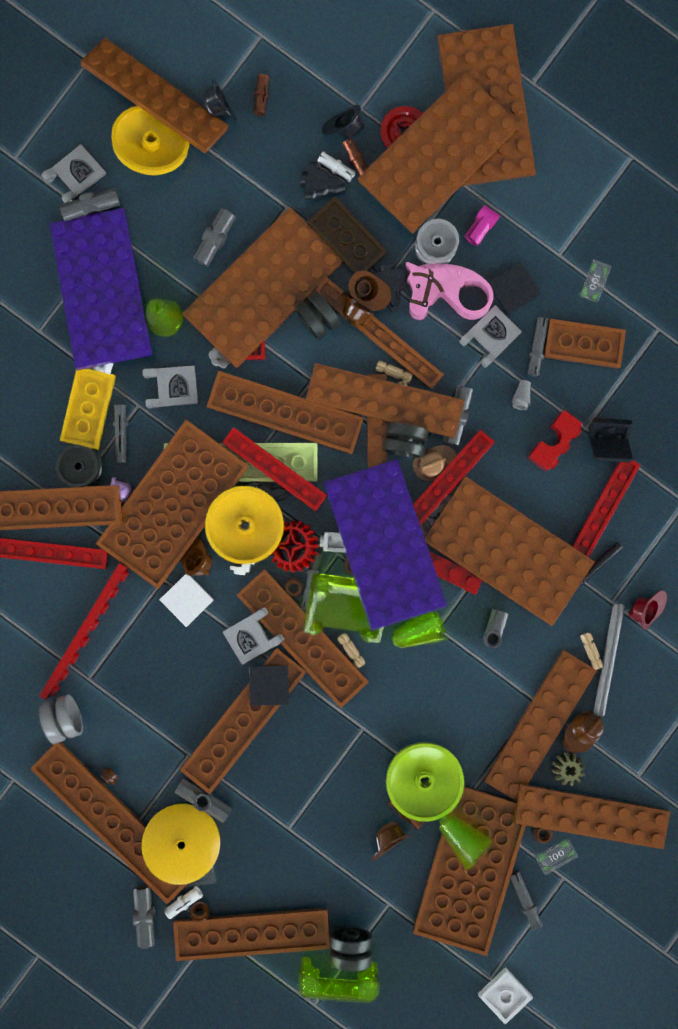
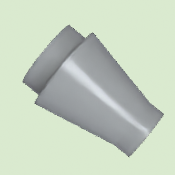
(522, 396)

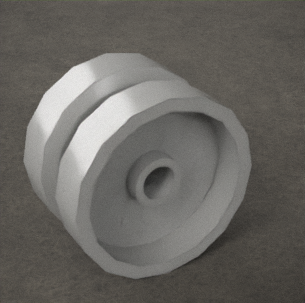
(445, 237)
(61, 719)

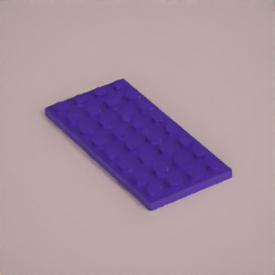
(100, 289)
(385, 545)

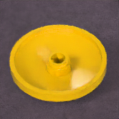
(146, 143)
(225, 523)
(172, 826)

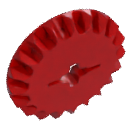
(395, 120)

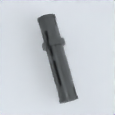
(536, 354)
(120, 446)
(313, 569)
(529, 908)

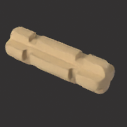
(393, 371)
(351, 650)
(591, 651)

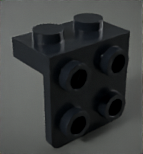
(610, 439)

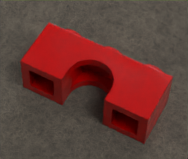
(566, 428)

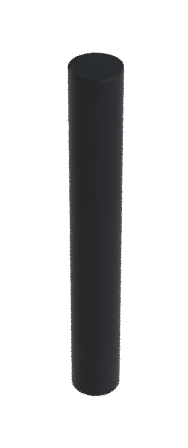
(602, 561)

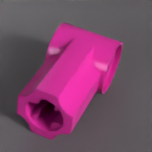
(483, 222)

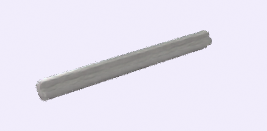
(608, 659)

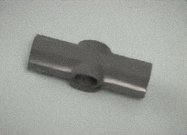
(89, 204)
(214, 237)
(465, 394)
(214, 807)
(144, 916)

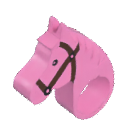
(444, 281)

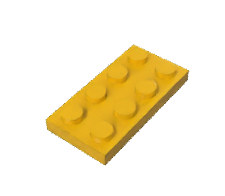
(87, 408)

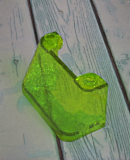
(338, 605)
(362, 990)

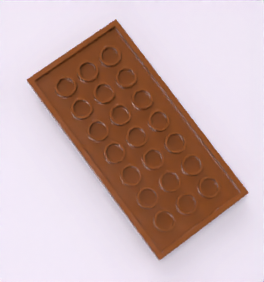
(493, 63)
(438, 153)
(262, 287)
(172, 504)
(508, 551)
(465, 904)

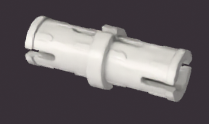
(336, 166)
(183, 902)

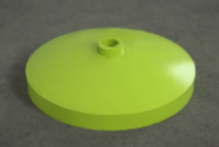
(430, 798)

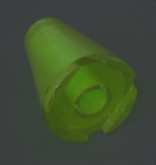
(163, 317)
(420, 631)
(464, 840)

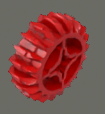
(293, 538)

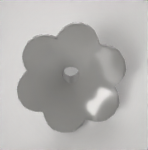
(218, 359)

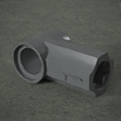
(496, 626)

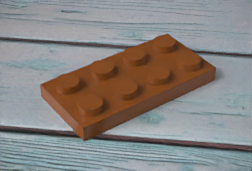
(584, 343)

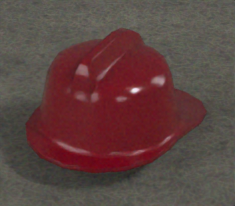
(648, 609)

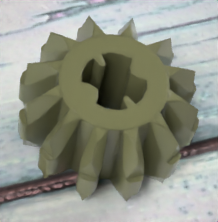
(561, 772)

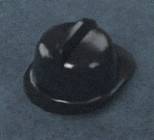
(216, 102)
(346, 123)

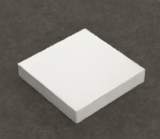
(186, 599)
(505, 995)

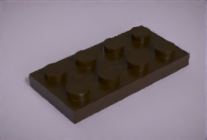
(347, 236)

